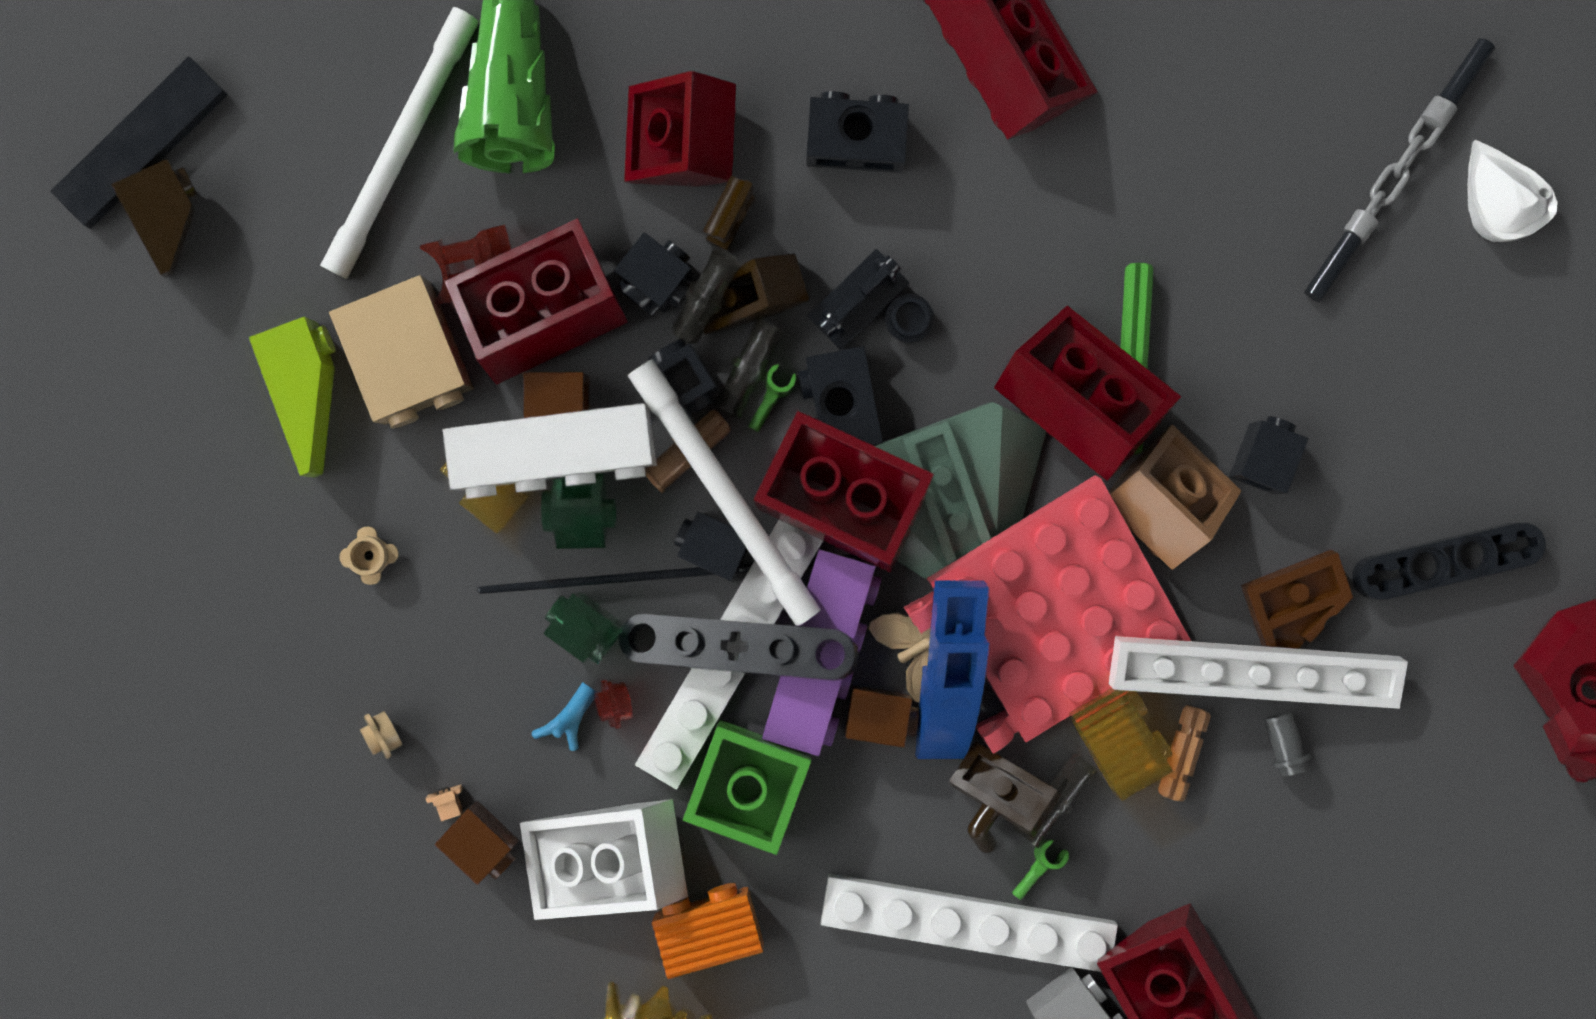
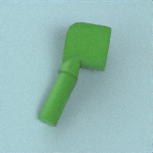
(770, 398)
(1039, 867)

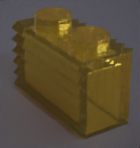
(1121, 741)

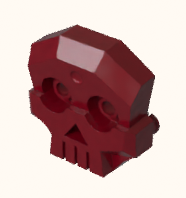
(1555, 670)

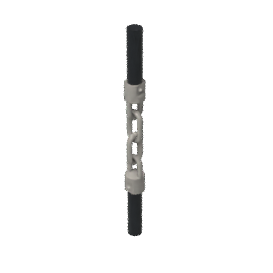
(1435, 117)

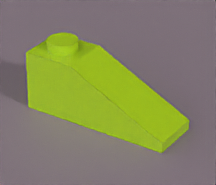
(300, 383)

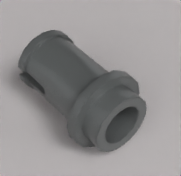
(1287, 744)

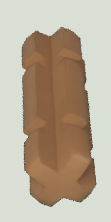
(1186, 751)

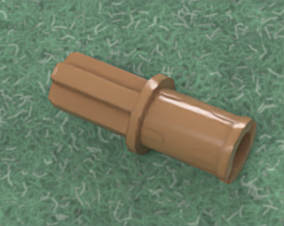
(673, 463)

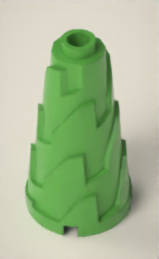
(506, 102)

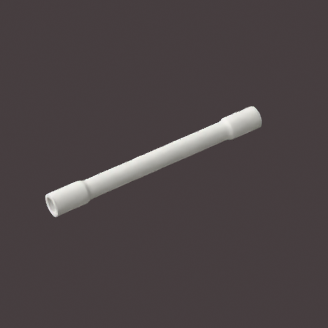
(446, 52)
(665, 404)

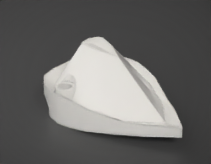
(1506, 196)

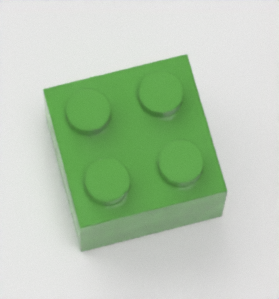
(747, 787)

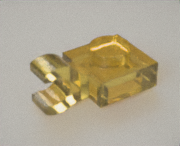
(494, 510)

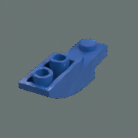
(955, 670)

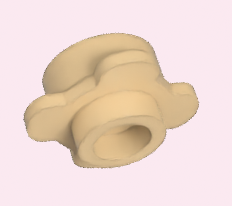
(355, 559)
(380, 734)

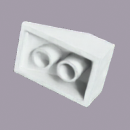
(604, 861)

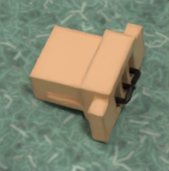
(447, 802)

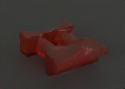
(483, 247)

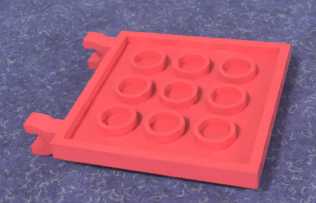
(1053, 609)

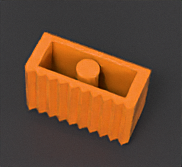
(707, 931)

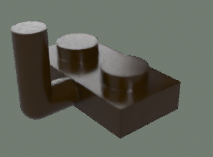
(1002, 792)

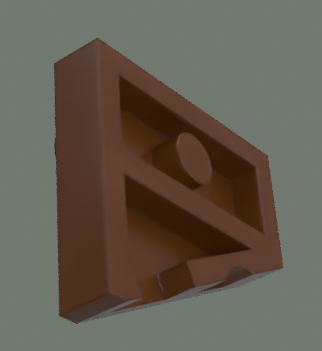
(1297, 600)

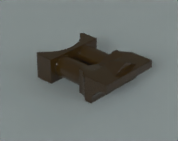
(729, 213)

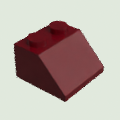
(680, 131)

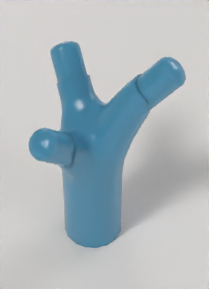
(569, 718)

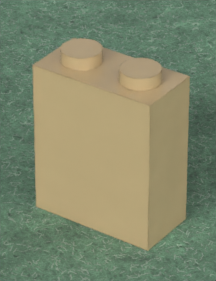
(401, 352)

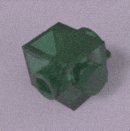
(578, 514)
(582, 627)

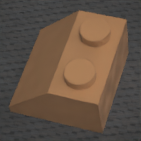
(1174, 497)

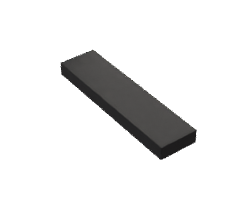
(139, 141)

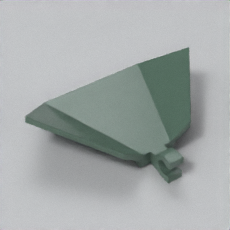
(979, 483)

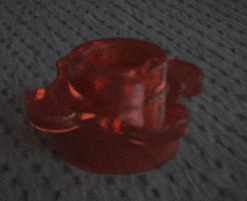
(613, 703)

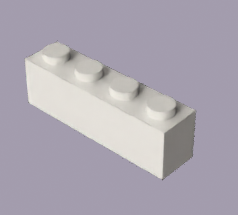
(550, 448)

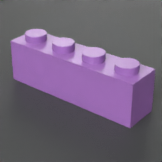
(802, 706)

